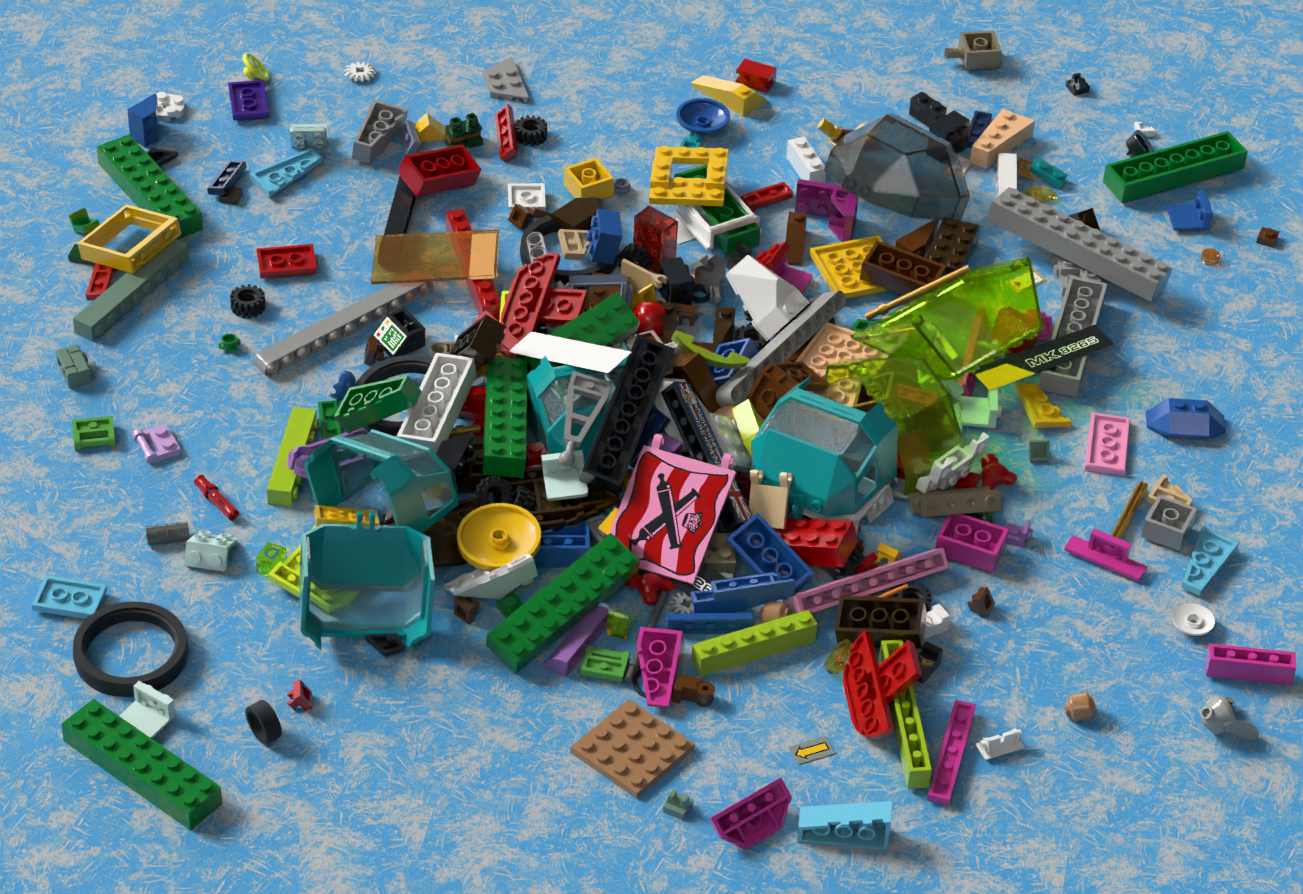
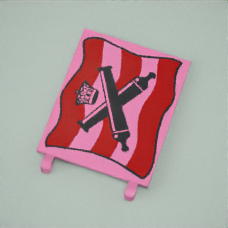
(672, 510)

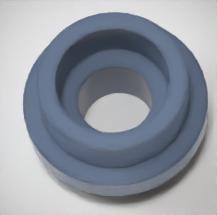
(622, 186)

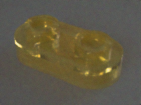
(838, 657)

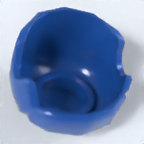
(345, 381)

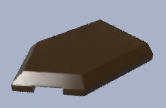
(577, 213)

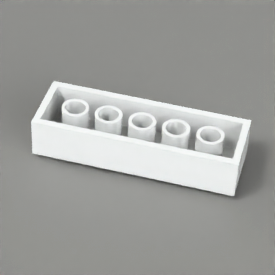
(440, 401)

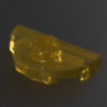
(1041, 194)

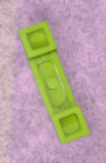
(733, 361)

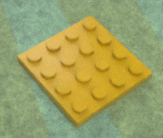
(842, 264)

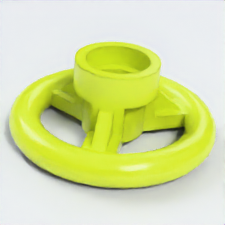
(254, 69)

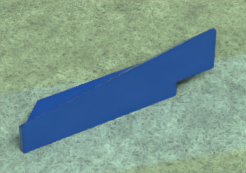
(741, 593)

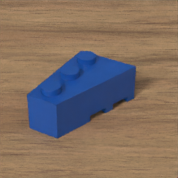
(562, 546)

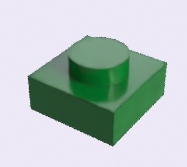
(508, 604)

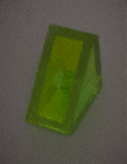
(620, 624)

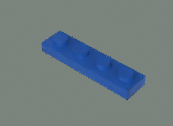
(709, 622)

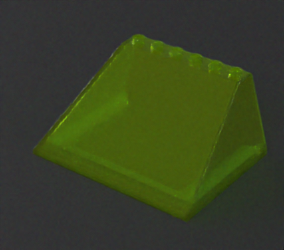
(962, 320)

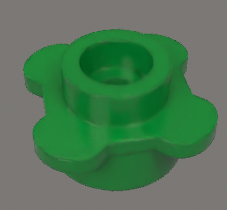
(229, 342)

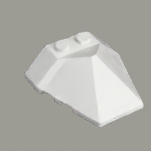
(765, 296)
(494, 583)

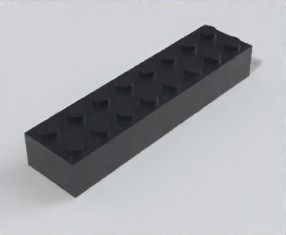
(626, 415)

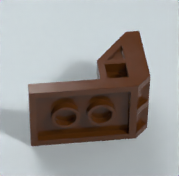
(777, 380)

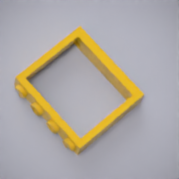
(165, 232)

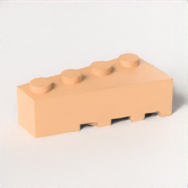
(1001, 136)

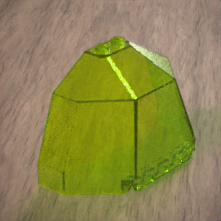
(917, 401)

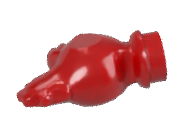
(994, 473)
(649, 586)

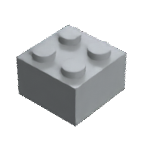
(1169, 522)

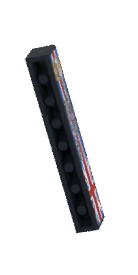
(703, 447)

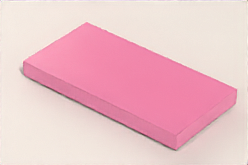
(1107, 444)

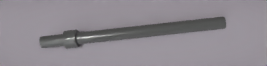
(634, 664)

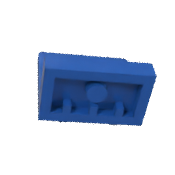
(1191, 216)

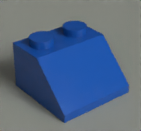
(144, 121)

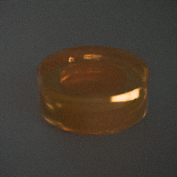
(1210, 256)

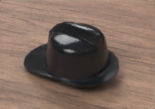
(1138, 144)

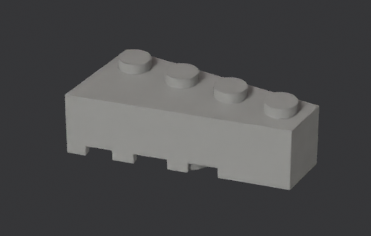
(377, 130)

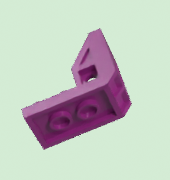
(829, 202)

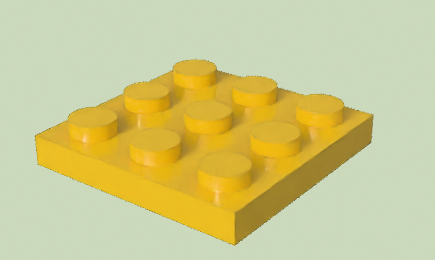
(341, 515)

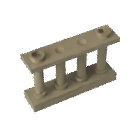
(955, 501)

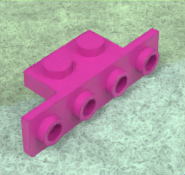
(1107, 552)

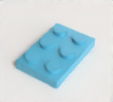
(69, 597)

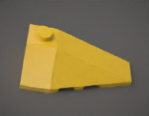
(731, 94)

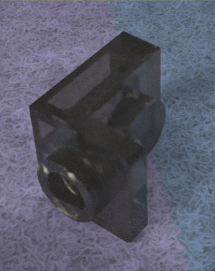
(739, 254)

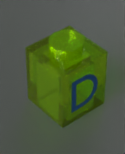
(270, 557)

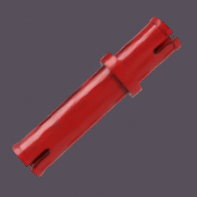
(203, 484)

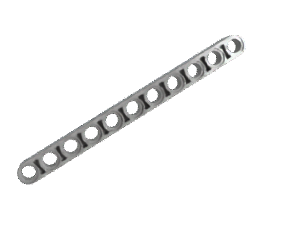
(339, 326)
(782, 346)

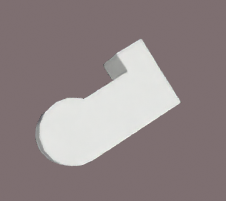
(936, 621)

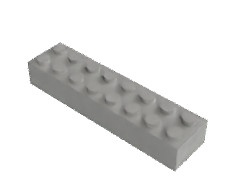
(1079, 310)

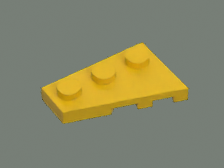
(1038, 408)

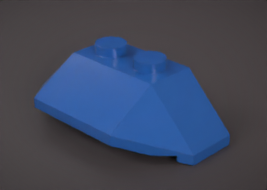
(1186, 419)

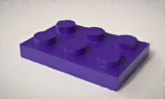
(248, 100)

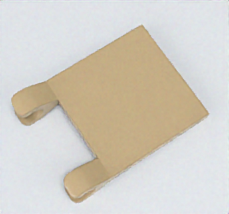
(641, 277)
(770, 501)

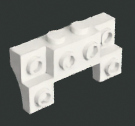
(952, 465)

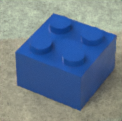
(604, 236)

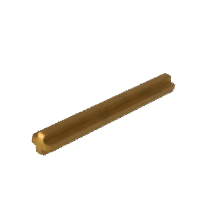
(1129, 510)

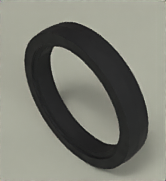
(548, 225)
(387, 369)
(126, 612)

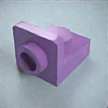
(1019, 535)

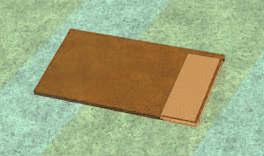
(435, 256)

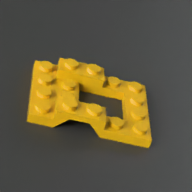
(688, 191)

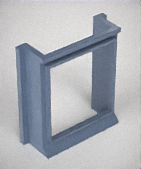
(605, 280)

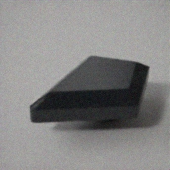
(161, 156)
(386, 644)

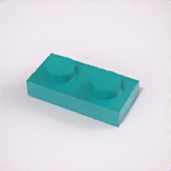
(1048, 173)

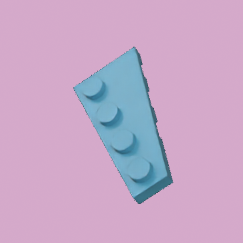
(284, 172)
(1207, 559)

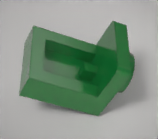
(82, 223)

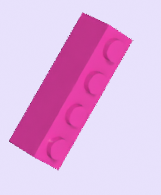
(1250, 664)

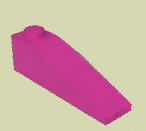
(660, 661)

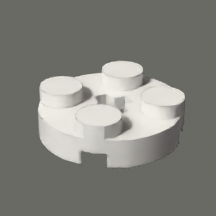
(174, 106)

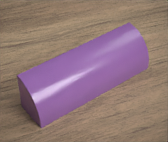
(576, 643)

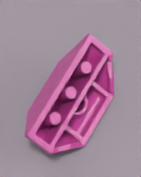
(754, 815)

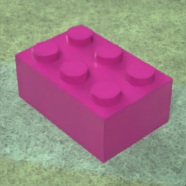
(972, 541)

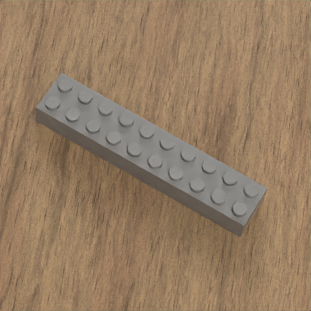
(1079, 243)

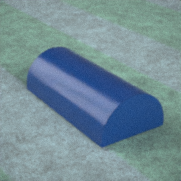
(769, 552)

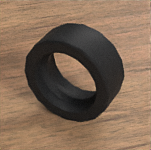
(263, 721)

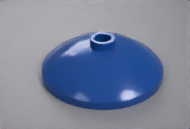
(703, 116)

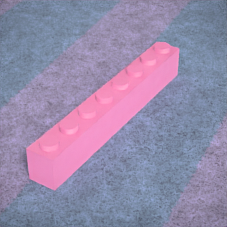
(869, 581)

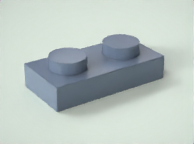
(409, 138)

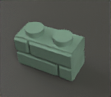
(74, 366)

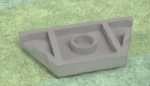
(504, 81)

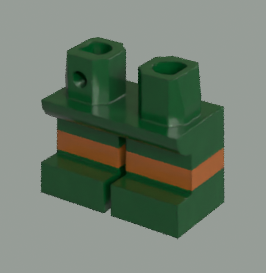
(464, 132)

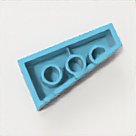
(847, 825)

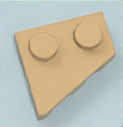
(573, 243)
(1165, 488)

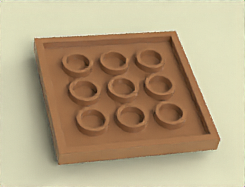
(632, 748)

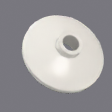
(1193, 619)

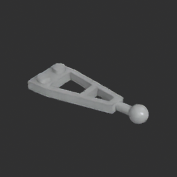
(591, 388)

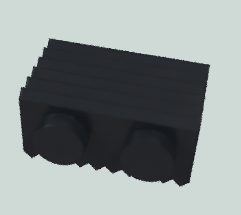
(926, 108)

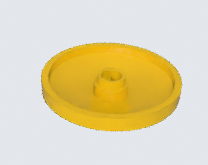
(497, 535)

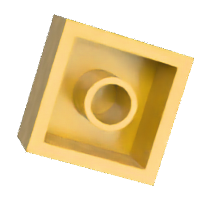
(589, 180)

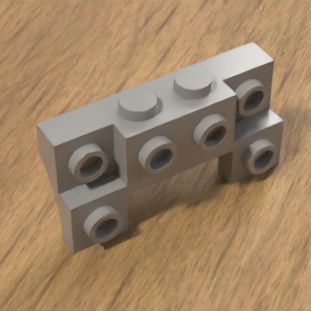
(1064, 269)

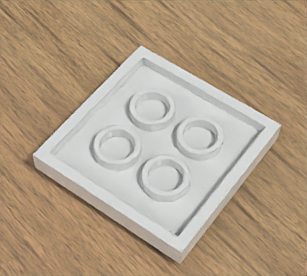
(730, 441)

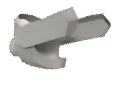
(710, 272)
(1219, 717)

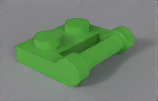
(93, 428)
(605, 664)

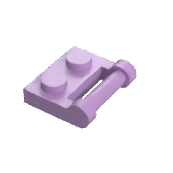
(161, 439)

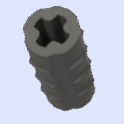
(167, 533)

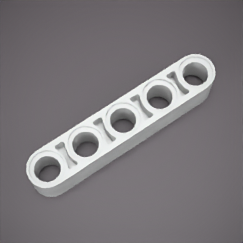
(1006, 172)

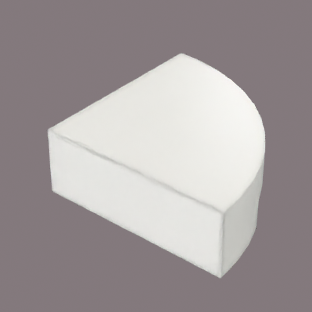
(1149, 132)

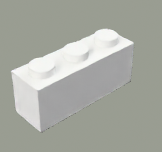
(805, 160)

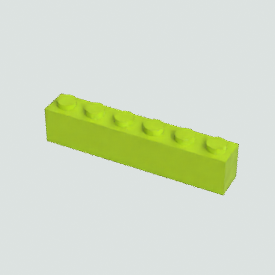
(299, 432)
(753, 643)

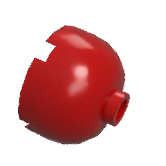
(649, 316)

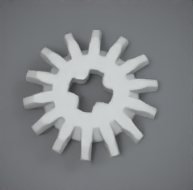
(368, 71)

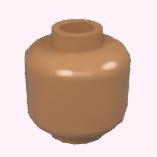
(774, 610)
(1080, 707)

